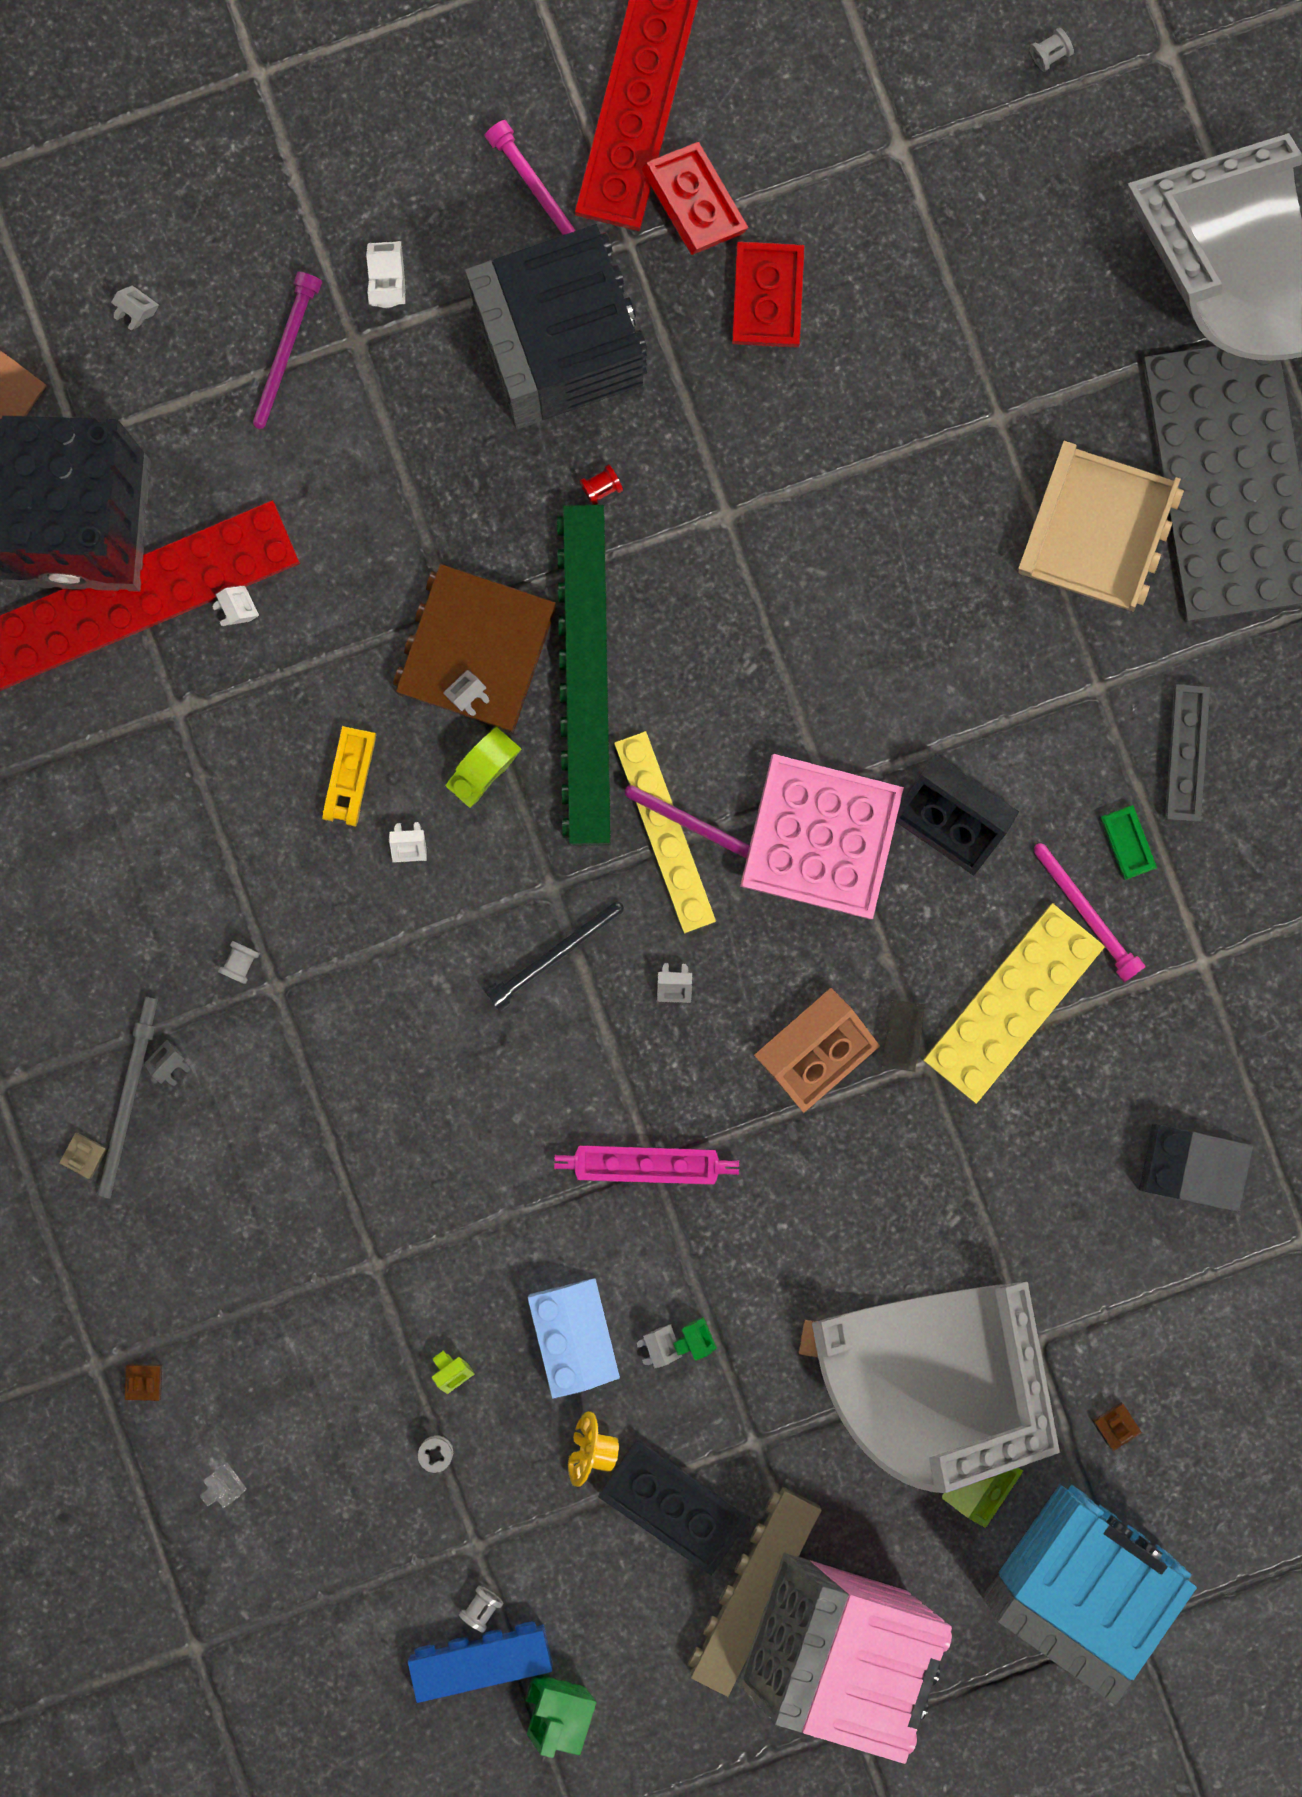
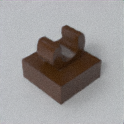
(143, 1382)
(1117, 1426)

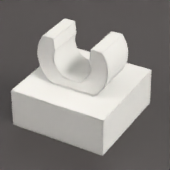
(236, 605)
(408, 845)

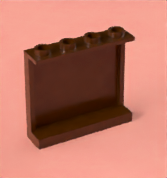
(476, 629)

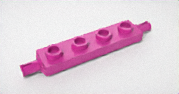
(646, 1164)

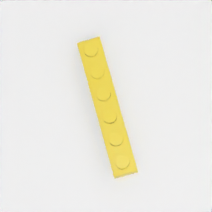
(666, 835)

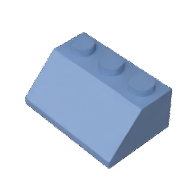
(573, 1338)

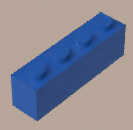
(480, 1662)

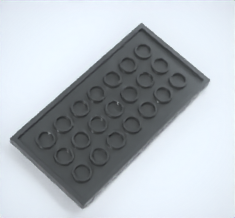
(1232, 444)

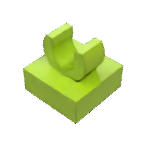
(451, 1372)

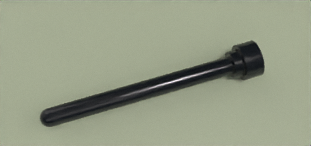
(503, 993)

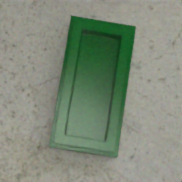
(1128, 842)

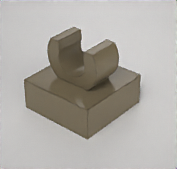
(83, 1155)

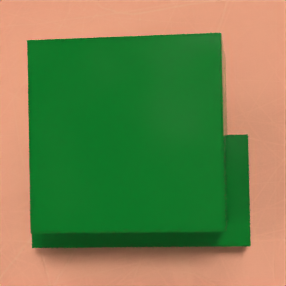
(559, 1716)

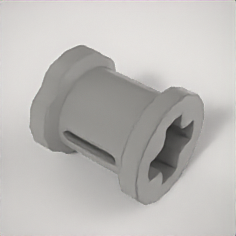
(1051, 49)
(238, 962)
(481, 1609)

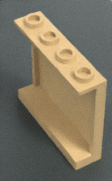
(1100, 528)

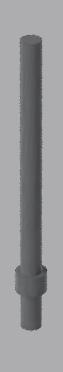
(143, 1033)

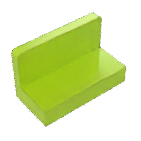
(983, 1498)

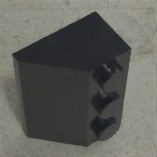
(955, 815)

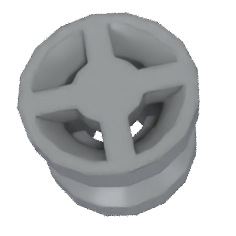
(439, 1448)

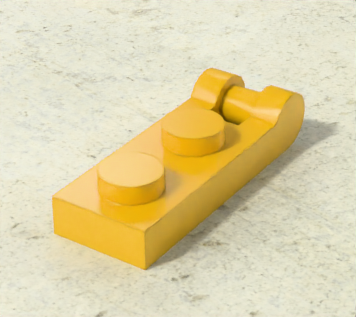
(349, 775)

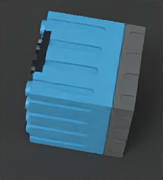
(1089, 1592)

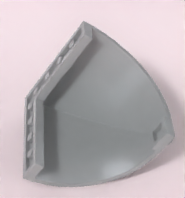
(1233, 245)
(942, 1385)

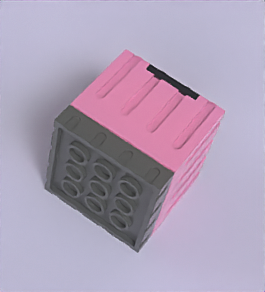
(845, 1658)

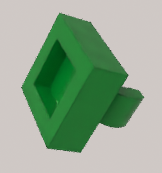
(696, 1339)

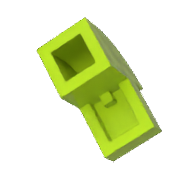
(482, 766)

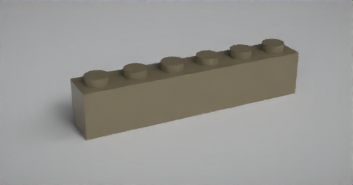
(743, 1604)

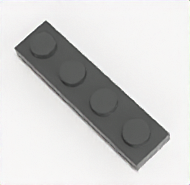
(1187, 753)

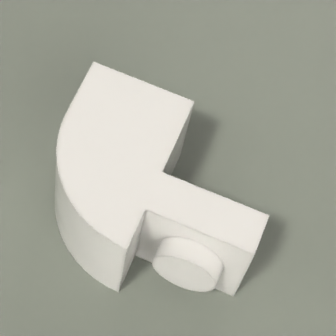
(385, 274)

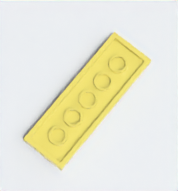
(1013, 1003)

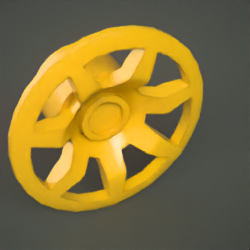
(595, 1451)

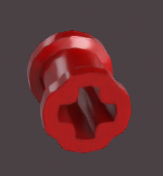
(601, 485)

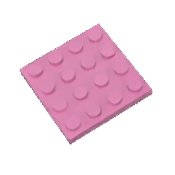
(821, 836)

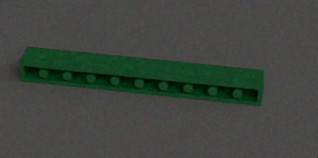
(585, 674)

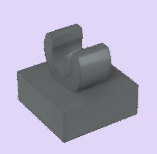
(164, 1062)

